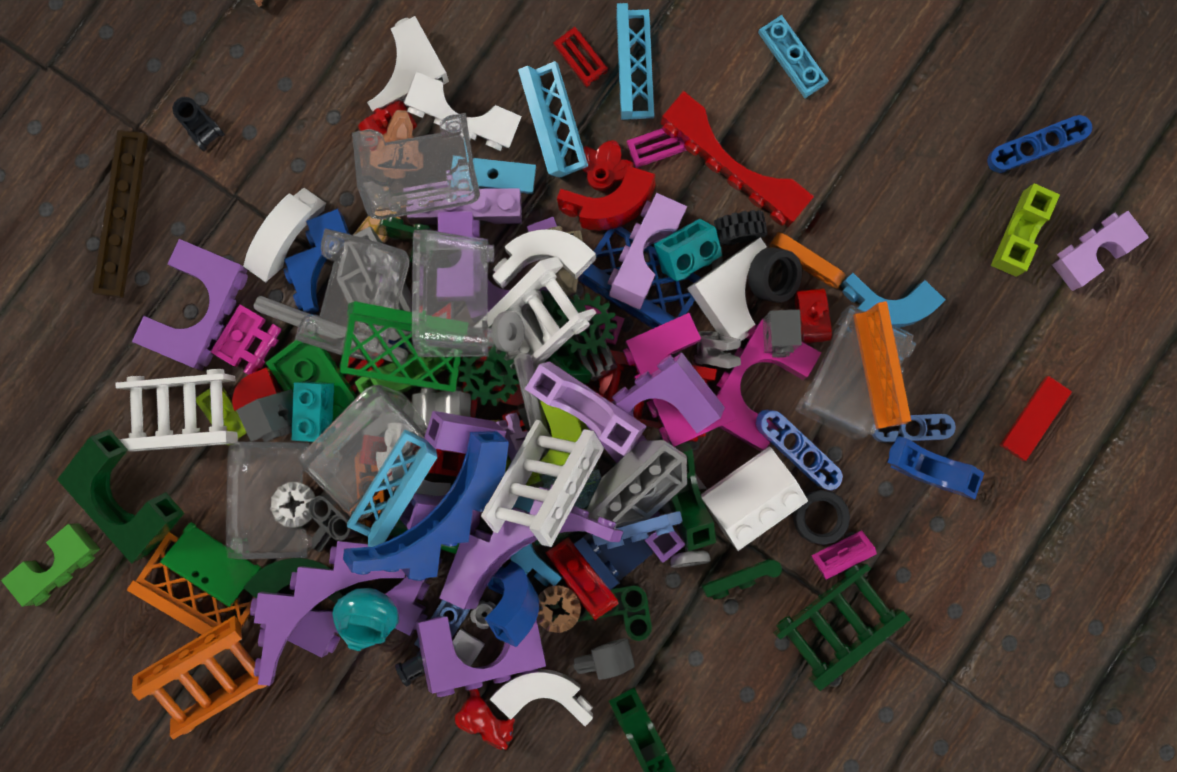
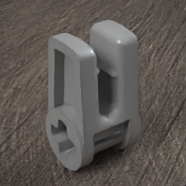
(711, 350)

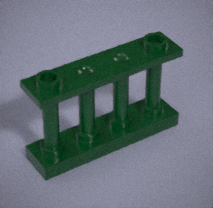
(868, 637)

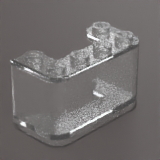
(840, 389)

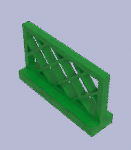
(399, 321)

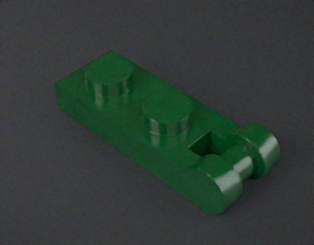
(743, 578)

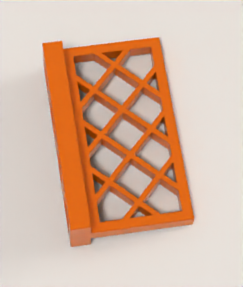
(882, 366)
(176, 607)

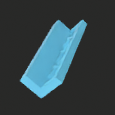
(625, 59)
(543, 120)
(402, 494)

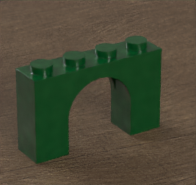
(89, 484)

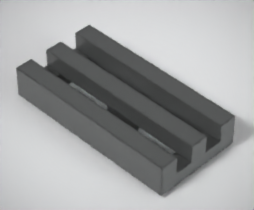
(598, 362)

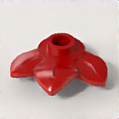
(605, 161)

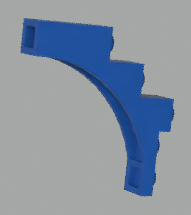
(449, 522)

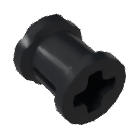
(410, 669)

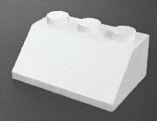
(753, 498)

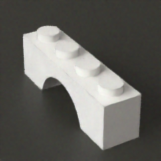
(428, 98)

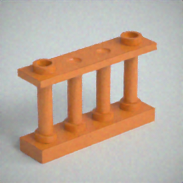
(176, 667)

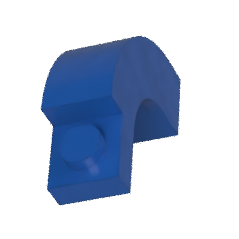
(934, 469)
(518, 607)

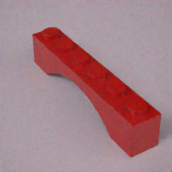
(780, 197)

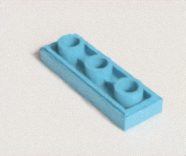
(801, 70)
(509, 175)

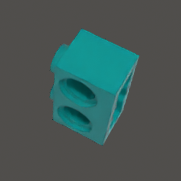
(688, 250)
(311, 410)

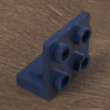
(615, 562)

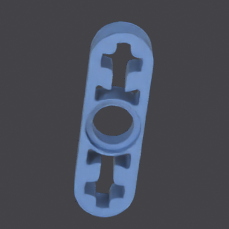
(933, 434)

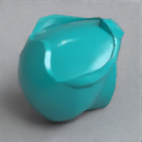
(364, 617)

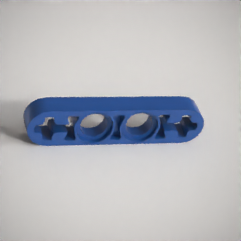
(1039, 143)
(800, 448)

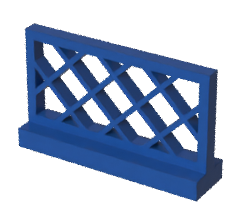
(649, 313)

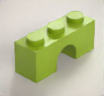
(1018, 241)

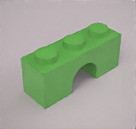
(71, 551)

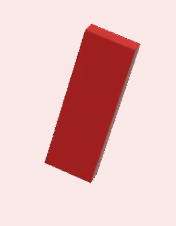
(1035, 418)
(581, 578)

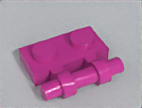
(238, 337)

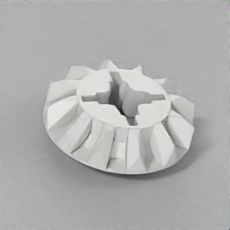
(282, 496)

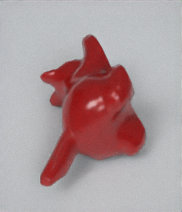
(478, 718)

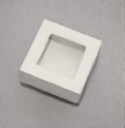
(467, 647)

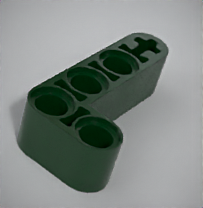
(629, 612)

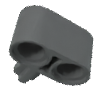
(331, 522)
(607, 660)

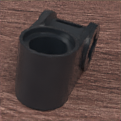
(199, 125)

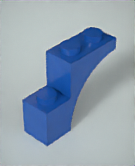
(306, 266)

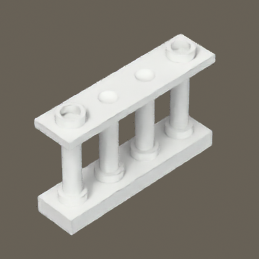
(526, 292)
(191, 434)
(557, 500)

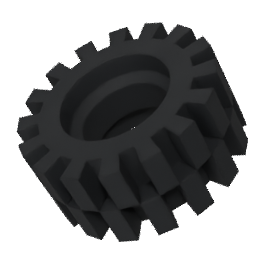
(741, 227)

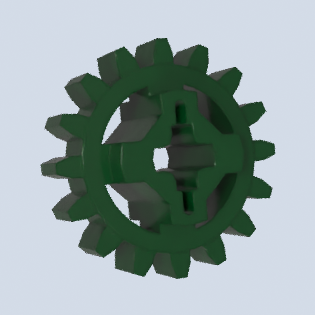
(599, 320)
(479, 379)

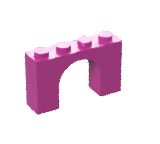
(647, 352)
(798, 363)

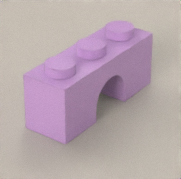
(1080, 263)

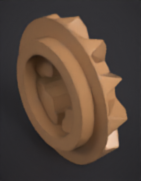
(570, 604)

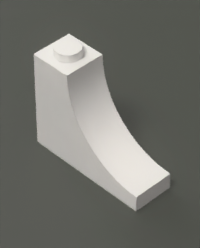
(413, 55)
(723, 293)

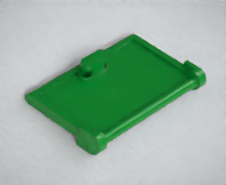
(208, 557)

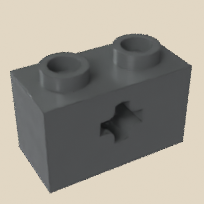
(782, 332)
(268, 416)

